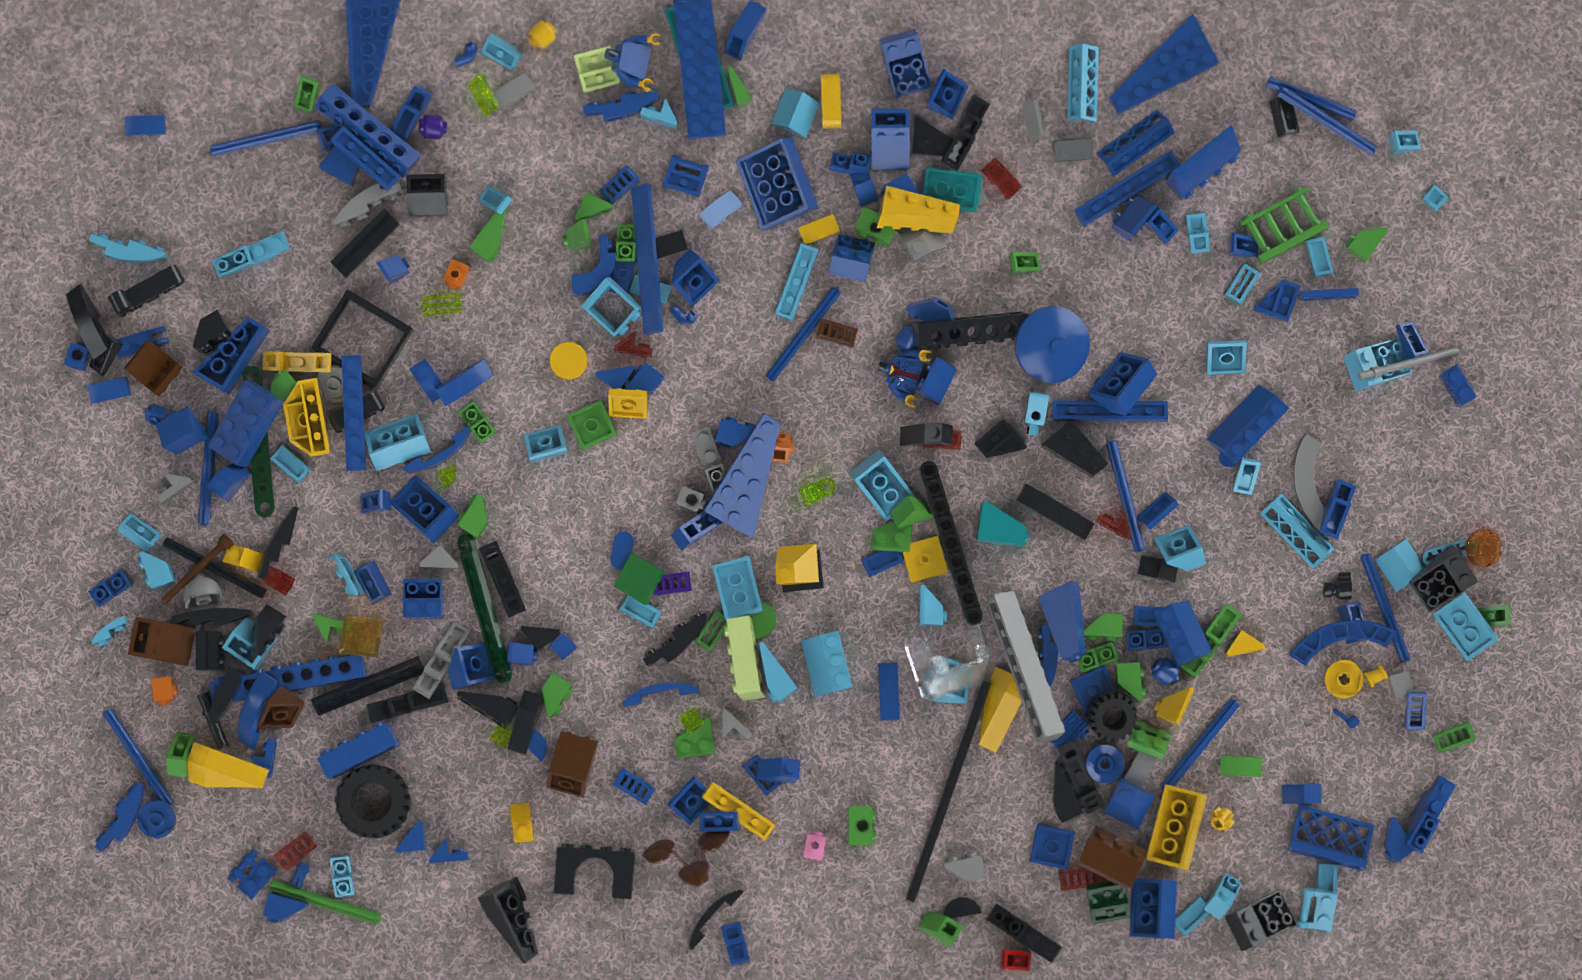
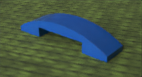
(460, 439)
(635, 698)
(252, 709)

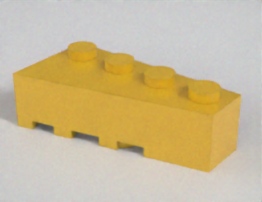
(916, 211)

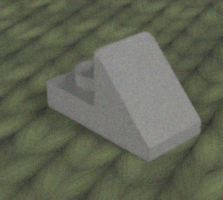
(178, 484)
(730, 722)

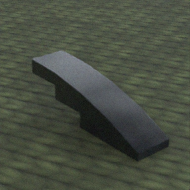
(965, 132)
(86, 320)
(1055, 511)
(281, 536)
(220, 616)
(405, 704)

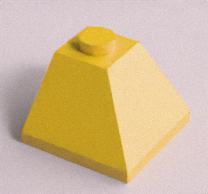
(796, 564)
(1173, 706)

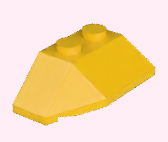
(307, 418)

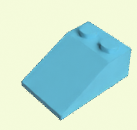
(881, 483)
(777, 680)

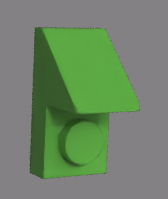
(1496, 615)
(326, 624)

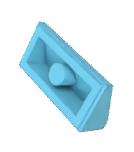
(501, 51)
(139, 532)

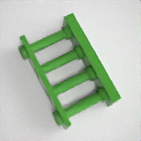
(1282, 243)

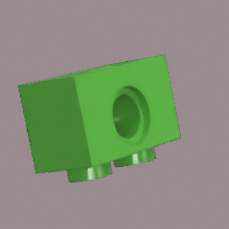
(866, 220)
(858, 813)

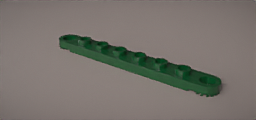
(261, 464)
(484, 608)

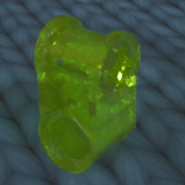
(813, 492)

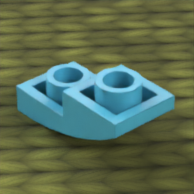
(104, 635)
(342, 875)

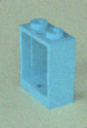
(596, 296)

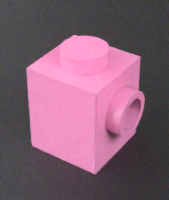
(814, 846)

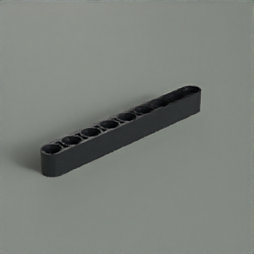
(951, 533)

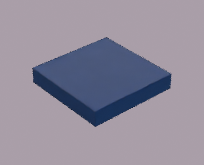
(1090, 684)
(1052, 846)

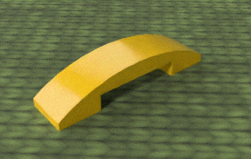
(297, 362)

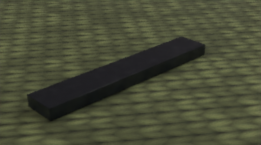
(367, 686)

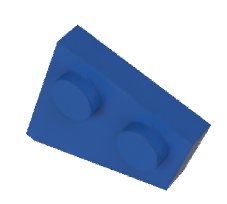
(1279, 301)

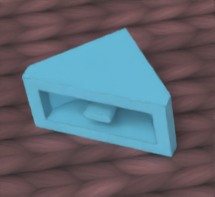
(1403, 141)

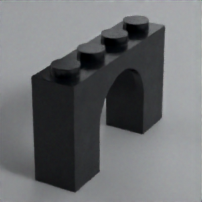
(570, 858)

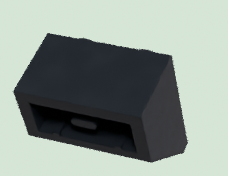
(427, 194)
(210, 332)

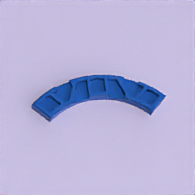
(1341, 631)

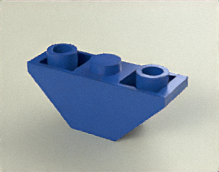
(931, 310)

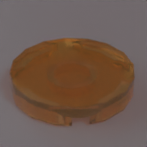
(1483, 547)

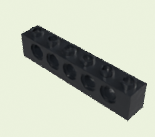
(923, 329)

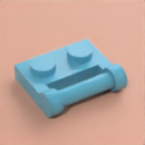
(1323, 910)

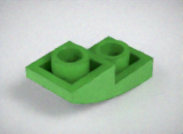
(625, 243)
(476, 421)
(1098, 657)
(1241, 765)

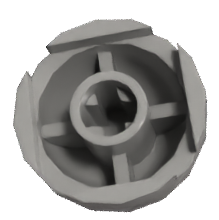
(198, 592)

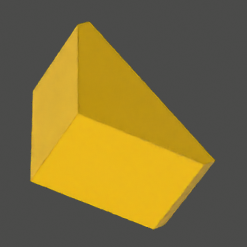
(1244, 644)

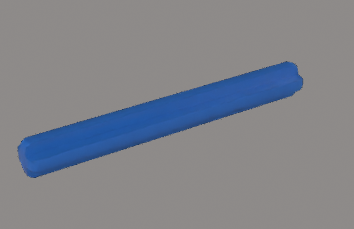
(1314, 99)

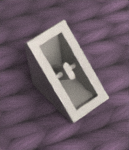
(439, 559)

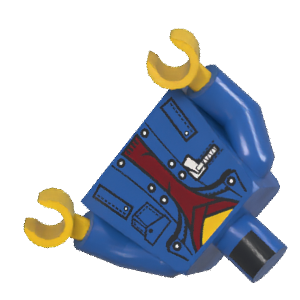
(905, 373)

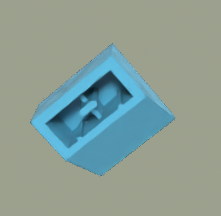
(240, 644)

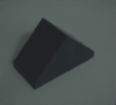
(540, 636)

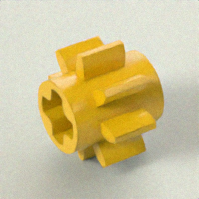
(1222, 819)

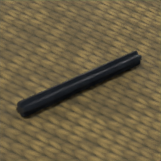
(215, 568)

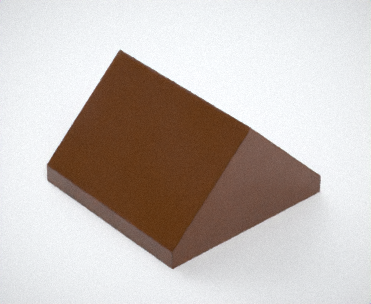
(281, 710)

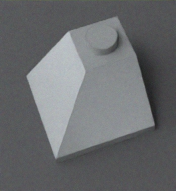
(921, 243)

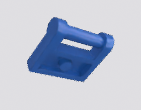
(683, 181)

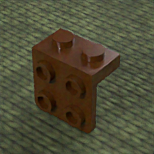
(153, 368)

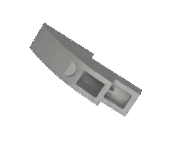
(359, 206)
(709, 456)

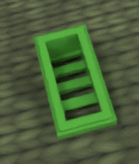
(741, 94)
(1467, 725)

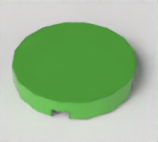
(763, 622)

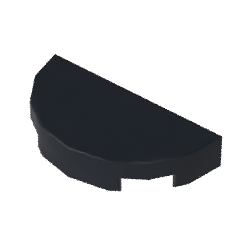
(961, 907)

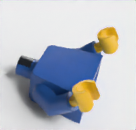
(631, 60)

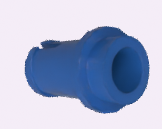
(301, 872)

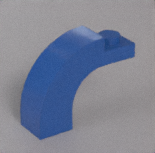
(587, 283)

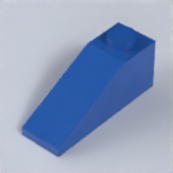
(695, 530)

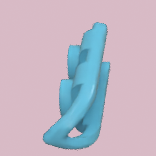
(344, 571)

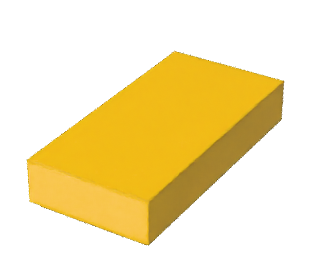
(819, 229)

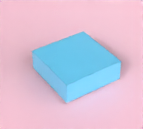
(1435, 198)

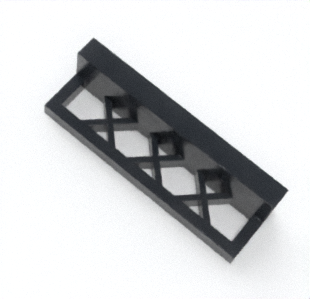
(365, 243)

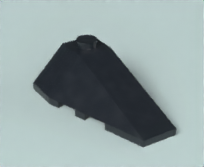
(506, 911)

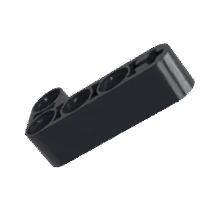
(146, 291)

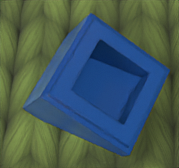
(563, 646)

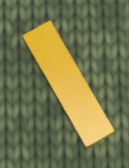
(747, 816)

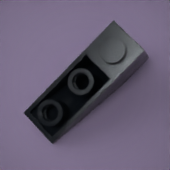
(264, 631)
(1064, 800)

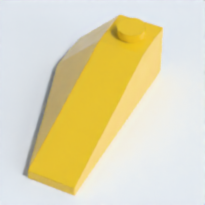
(999, 709)
(217, 769)

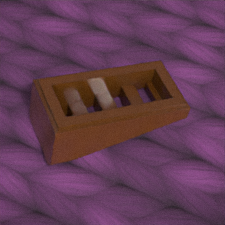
(838, 326)

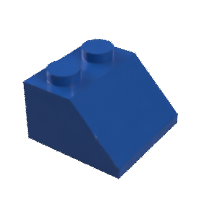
(1134, 217)

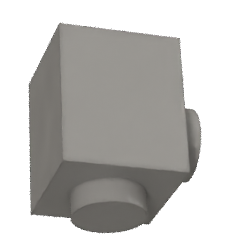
(1400, 684)

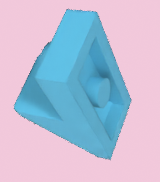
(665, 118)
(1246, 475)

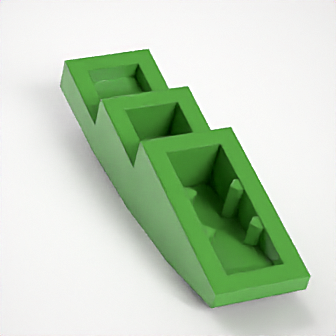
(1215, 636)

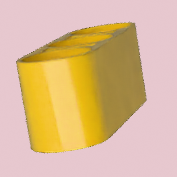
(831, 101)

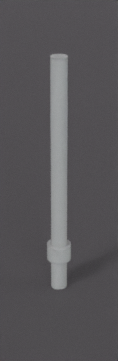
(1377, 371)

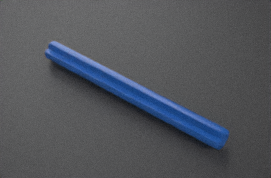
(1327, 120)
(265, 138)
(803, 333)
(207, 470)
(1125, 495)
(1384, 606)
(1201, 743)
(137, 756)

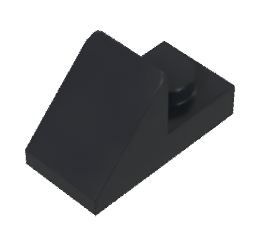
(1157, 569)

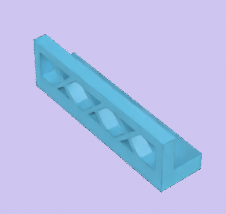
(1079, 82)
(1312, 538)

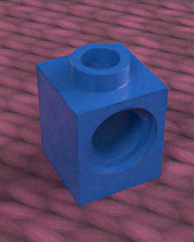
(77, 364)

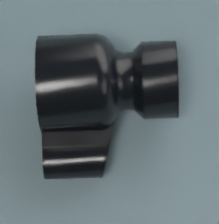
(1341, 589)

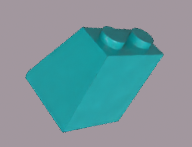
(999, 528)

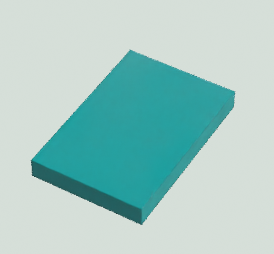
(953, 187)

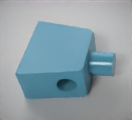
(1039, 403)

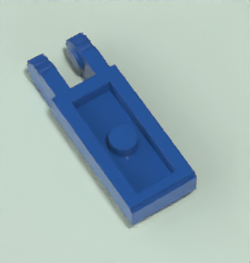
(134, 342)

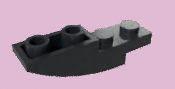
(684, 636)
(1024, 933)

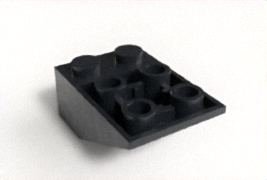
(1442, 579)
(1260, 920)

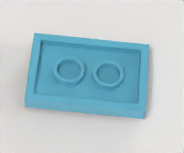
(737, 588)
(1465, 626)

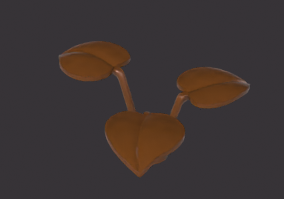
(696, 872)

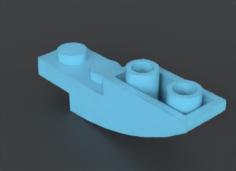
(134, 252)
(251, 255)

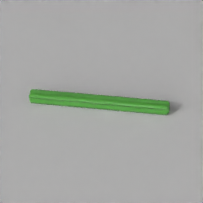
(324, 902)

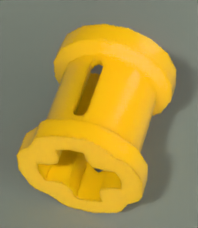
(1375, 675)

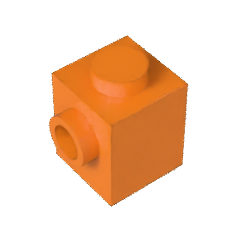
(456, 275)
(164, 690)

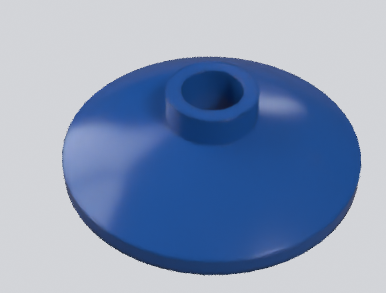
(1112, 757)

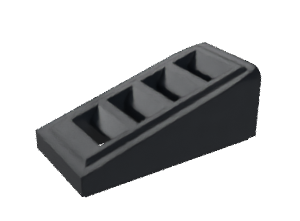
(115, 346)

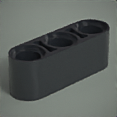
(371, 404)

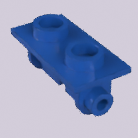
(156, 413)

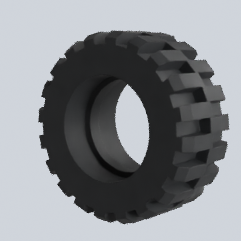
(354, 782)

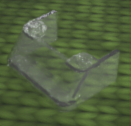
(935, 676)

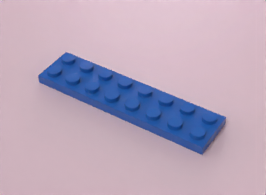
(699, 68)

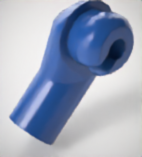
(468, 56)
(683, 317)

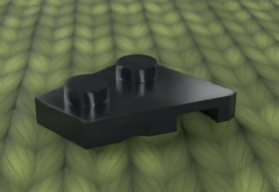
(928, 140)

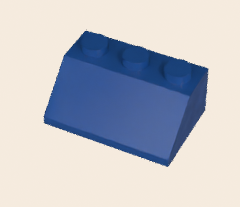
(1123, 383)
(1182, 632)
(1153, 908)

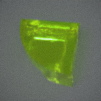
(447, 476)

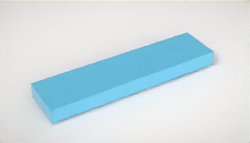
(796, 281)

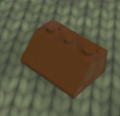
(1112, 857)

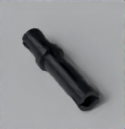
(216, 729)

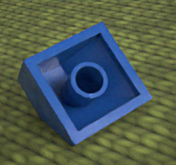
(692, 277)
(470, 666)
(1129, 803)

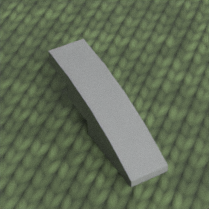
(441, 659)

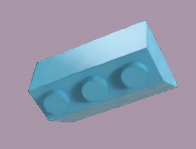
(396, 442)
(826, 664)

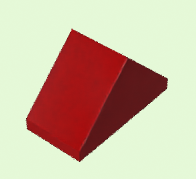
(1015, 960)

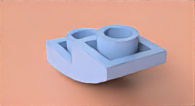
(720, 209)

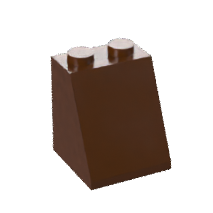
(572, 764)

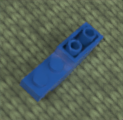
(630, 105)
(1048, 653)
(128, 812)
(1427, 812)

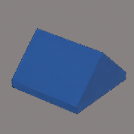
(946, 95)
(180, 431)
(688, 801)

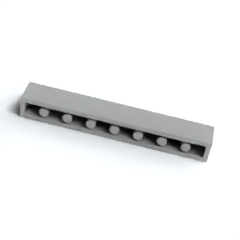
(1025, 667)

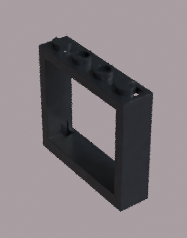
(333, 319)

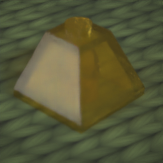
(361, 635)

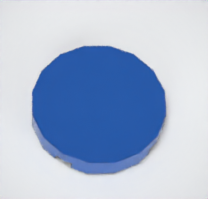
(156, 819)

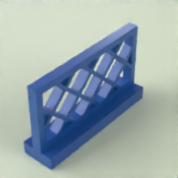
(1323, 852)

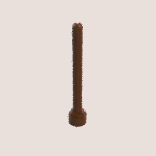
(223, 544)

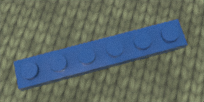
(1127, 188)
(1093, 411)
(353, 413)

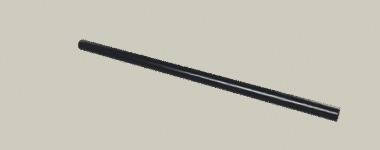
(948, 791)

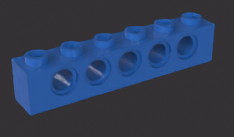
(368, 130)

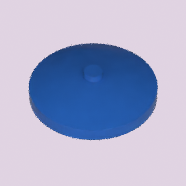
(1052, 344)

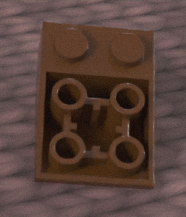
(161, 641)

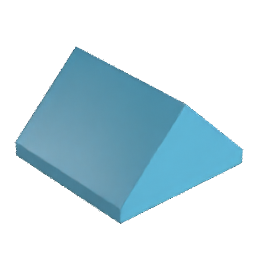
(795, 112)
(1226, 357)
(545, 443)
(1400, 565)

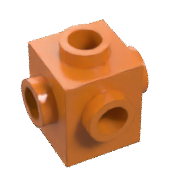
(783, 448)

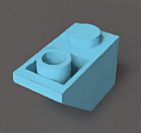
(157, 571)
(1222, 896)

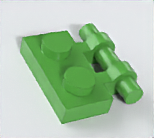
(1148, 744)

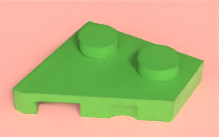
(891, 539)
(696, 743)

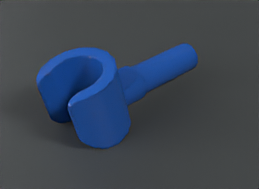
(1352, 722)

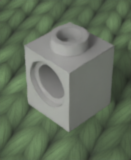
(684, 494)

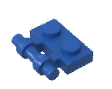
(257, 877)

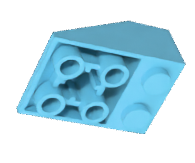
(1375, 355)

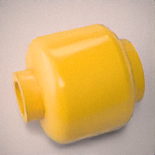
(541, 34)

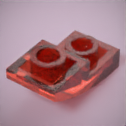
(1001, 178)

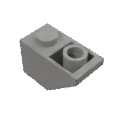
(967, 869)

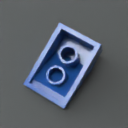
(424, 509)

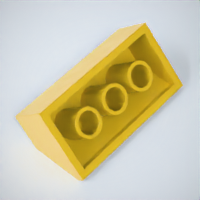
(1176, 827)

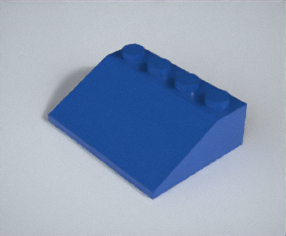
(1204, 164)
(777, 183)

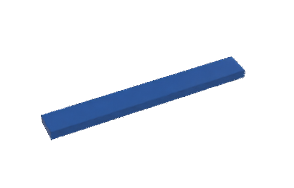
(647, 259)

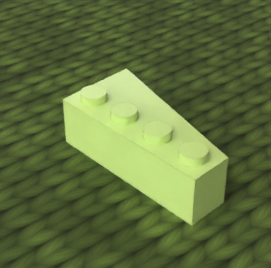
(744, 658)

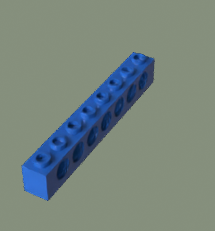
(356, 671)

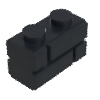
(209, 650)

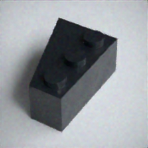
(1075, 449)

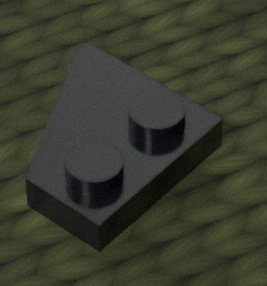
(1000, 441)

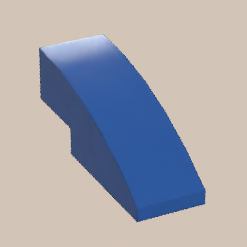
(411, 112)
(463, 382)
(1337, 508)
(888, 691)

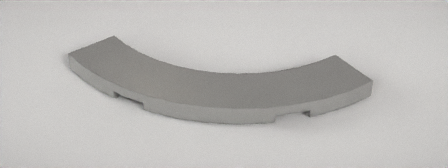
(1304, 481)

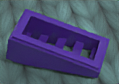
(686, 575)

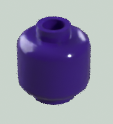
(432, 126)

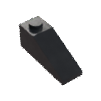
(926, 434)
(493, 707)
(525, 722)

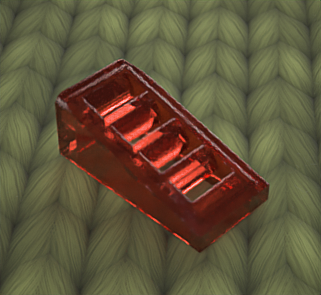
(299, 857)
(1096, 878)

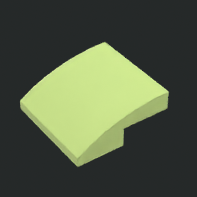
(595, 70)

